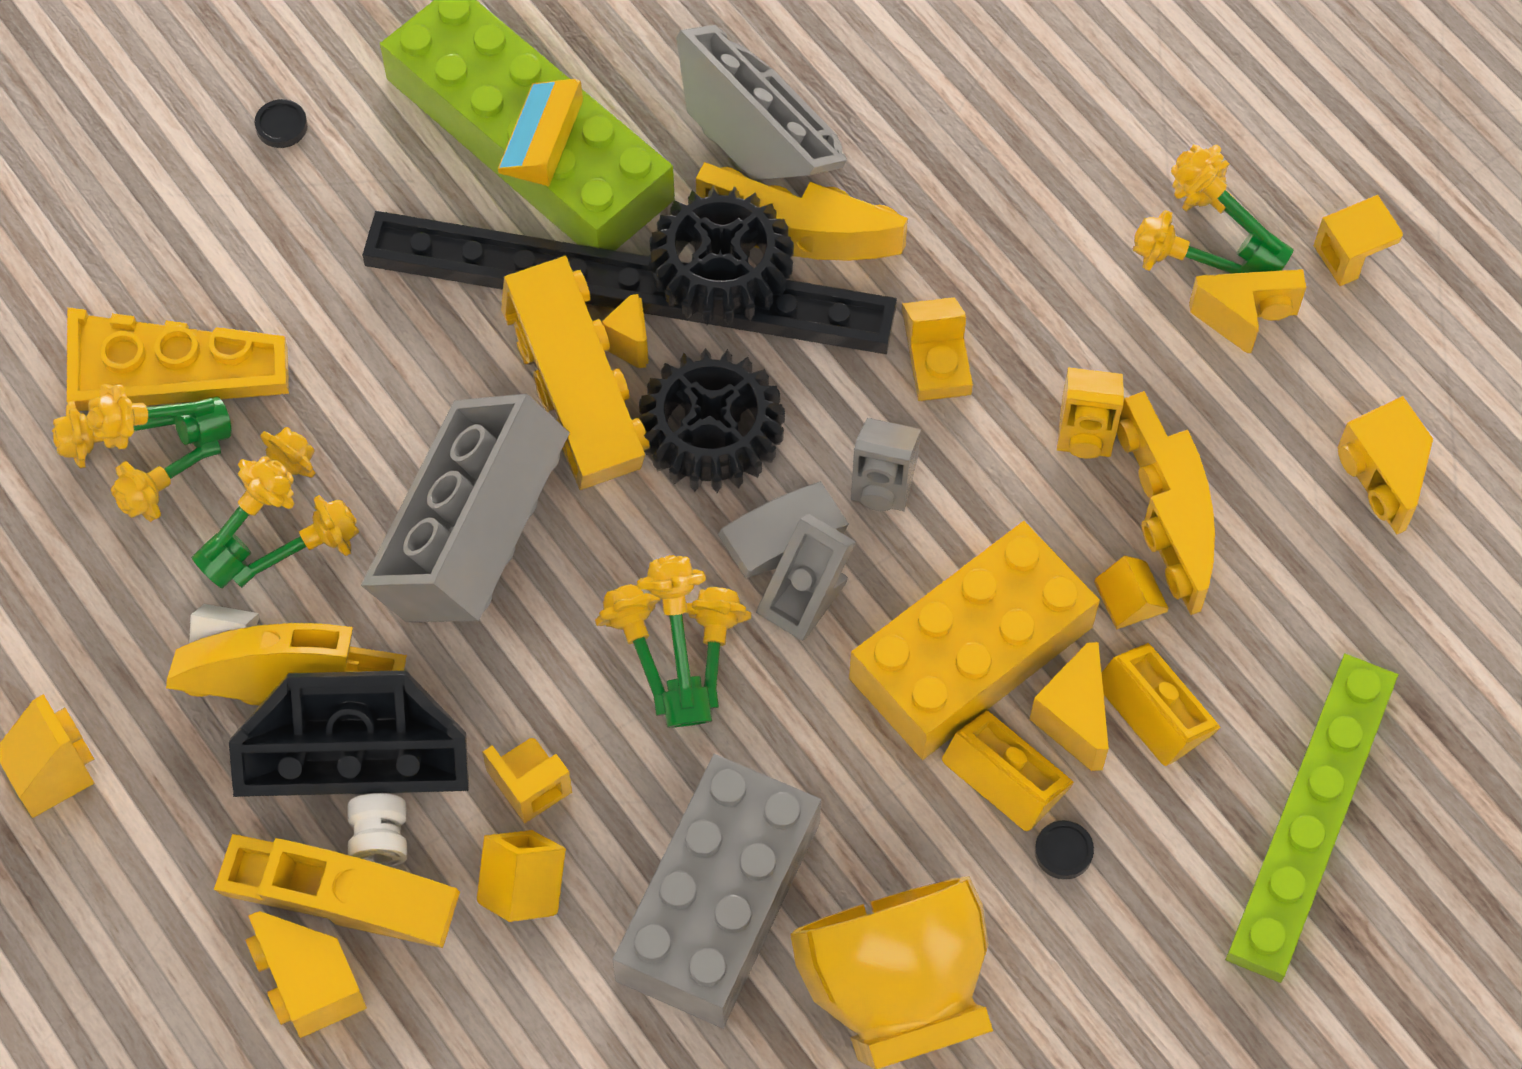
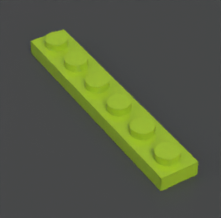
(1311, 819)

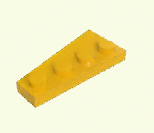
(170, 361)

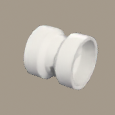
(377, 828)

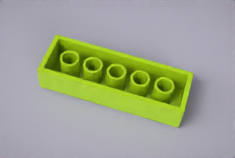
(474, 81)

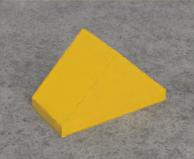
(1074, 708)

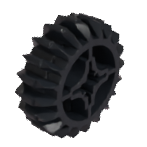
(719, 275)
(713, 400)

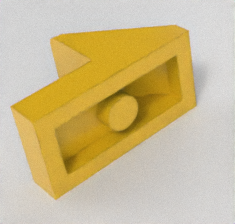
(1236, 300)
(937, 348)

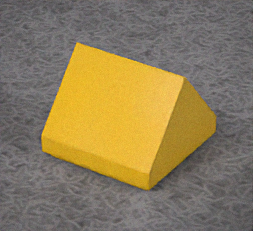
(627, 332)
(1130, 592)

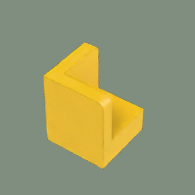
(1354, 234)
(528, 777)
(520, 875)

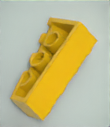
(573, 370)

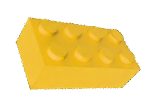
(973, 639)

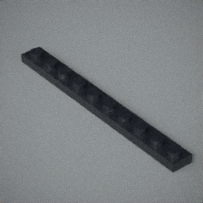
(487, 255)

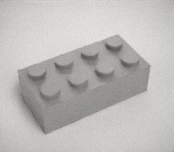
(466, 509)
(717, 891)

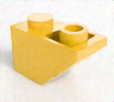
(1090, 412)
(1390, 458)
(45, 757)
(309, 972)

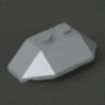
(752, 110)

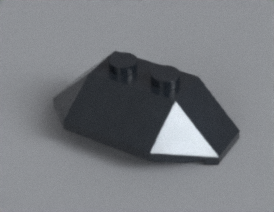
(348, 738)

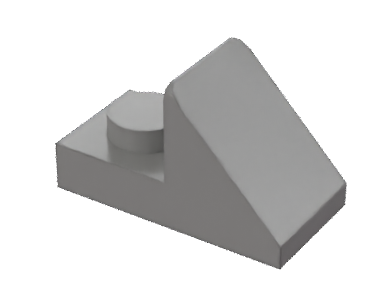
(806, 577)

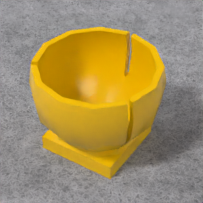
(900, 972)

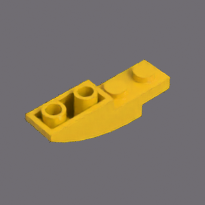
(822, 222)
(1180, 503)
(255, 659)
(337, 888)

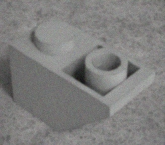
(884, 464)

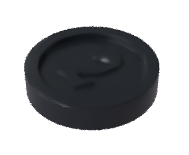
(281, 123)
(1064, 849)

